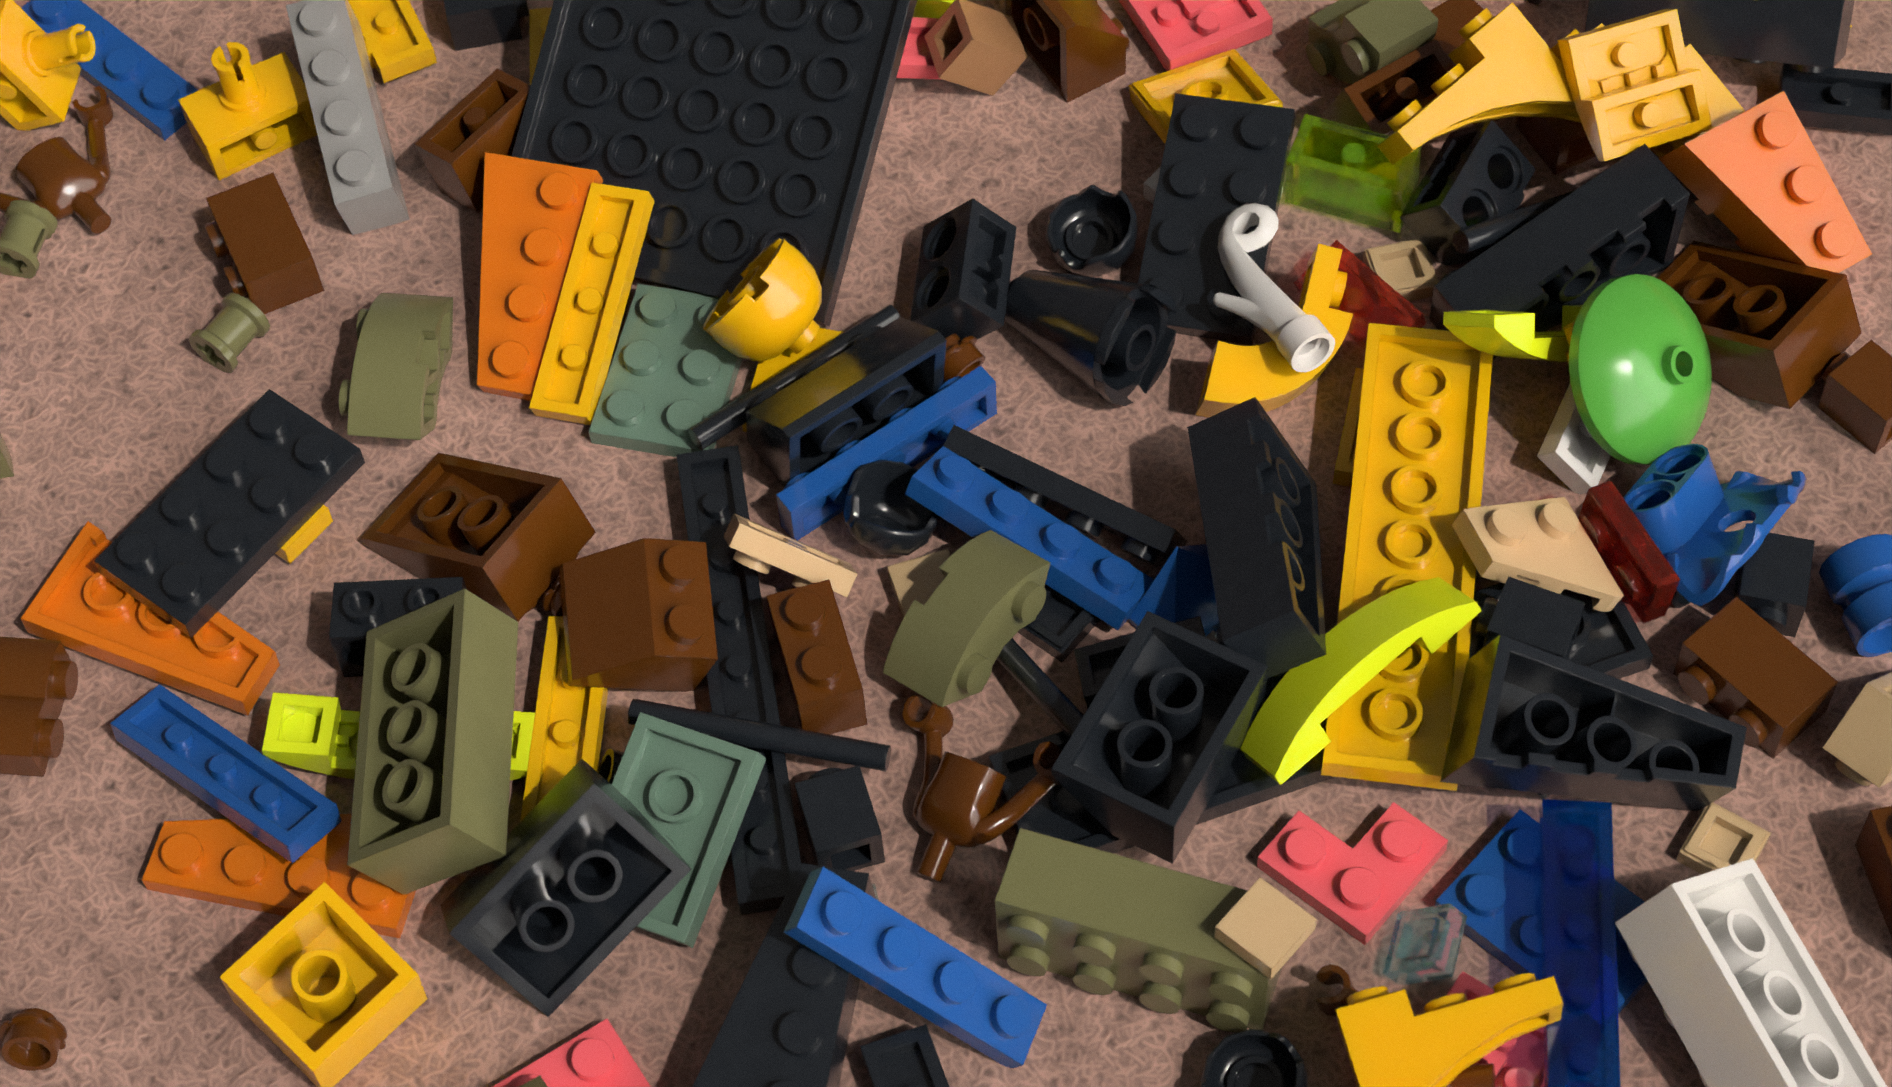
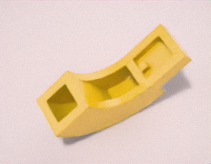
(1260, 370)

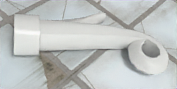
(1297, 335)

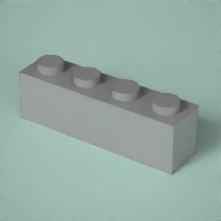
(347, 114)

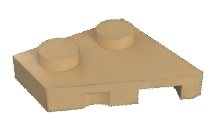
(1537, 545)

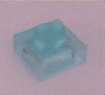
(1425, 944)

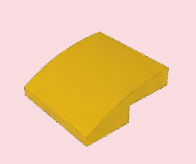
(1634, 84)

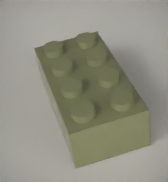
(434, 743)
(1126, 931)

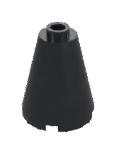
(1095, 328)

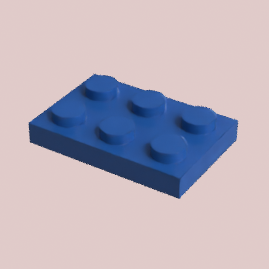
(1504, 905)

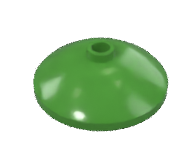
(1639, 368)

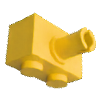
(38, 68)
(249, 111)

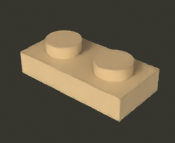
(763, 547)

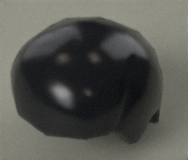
(1092, 231)
(882, 513)
(1254, 1060)

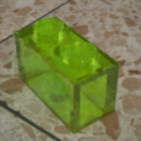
(1347, 175)

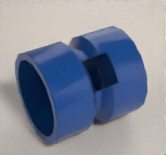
(1861, 582)

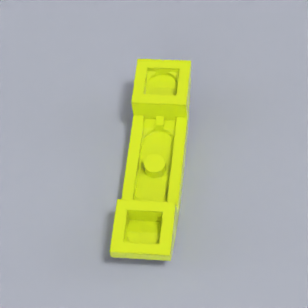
(1510, 333)
(1357, 649)
(323, 738)

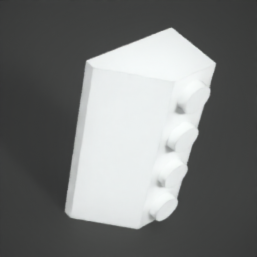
(1743, 985)

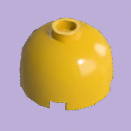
(769, 306)

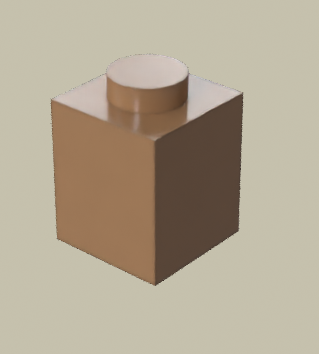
(975, 46)

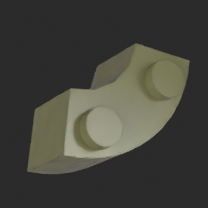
(1366, 35)
(398, 366)
(979, 606)

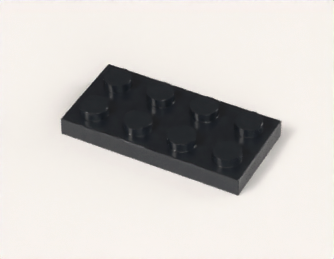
(1211, 163)
(229, 512)

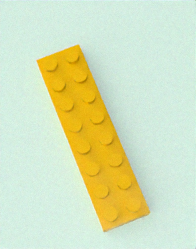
(1411, 479)

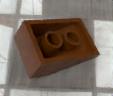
(1765, 319)
(485, 524)

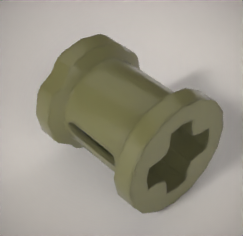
(23, 238)
(229, 332)

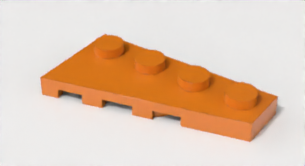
(526, 249)
(111, 625)
(231, 867)

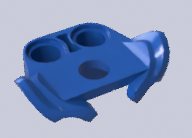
(1690, 510)

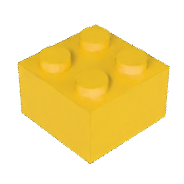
(324, 987)

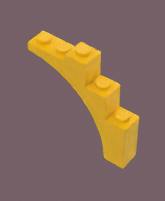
(1513, 72)
(1431, 1049)

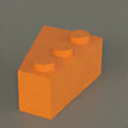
(1770, 188)

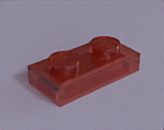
(1370, 299)
(1628, 552)

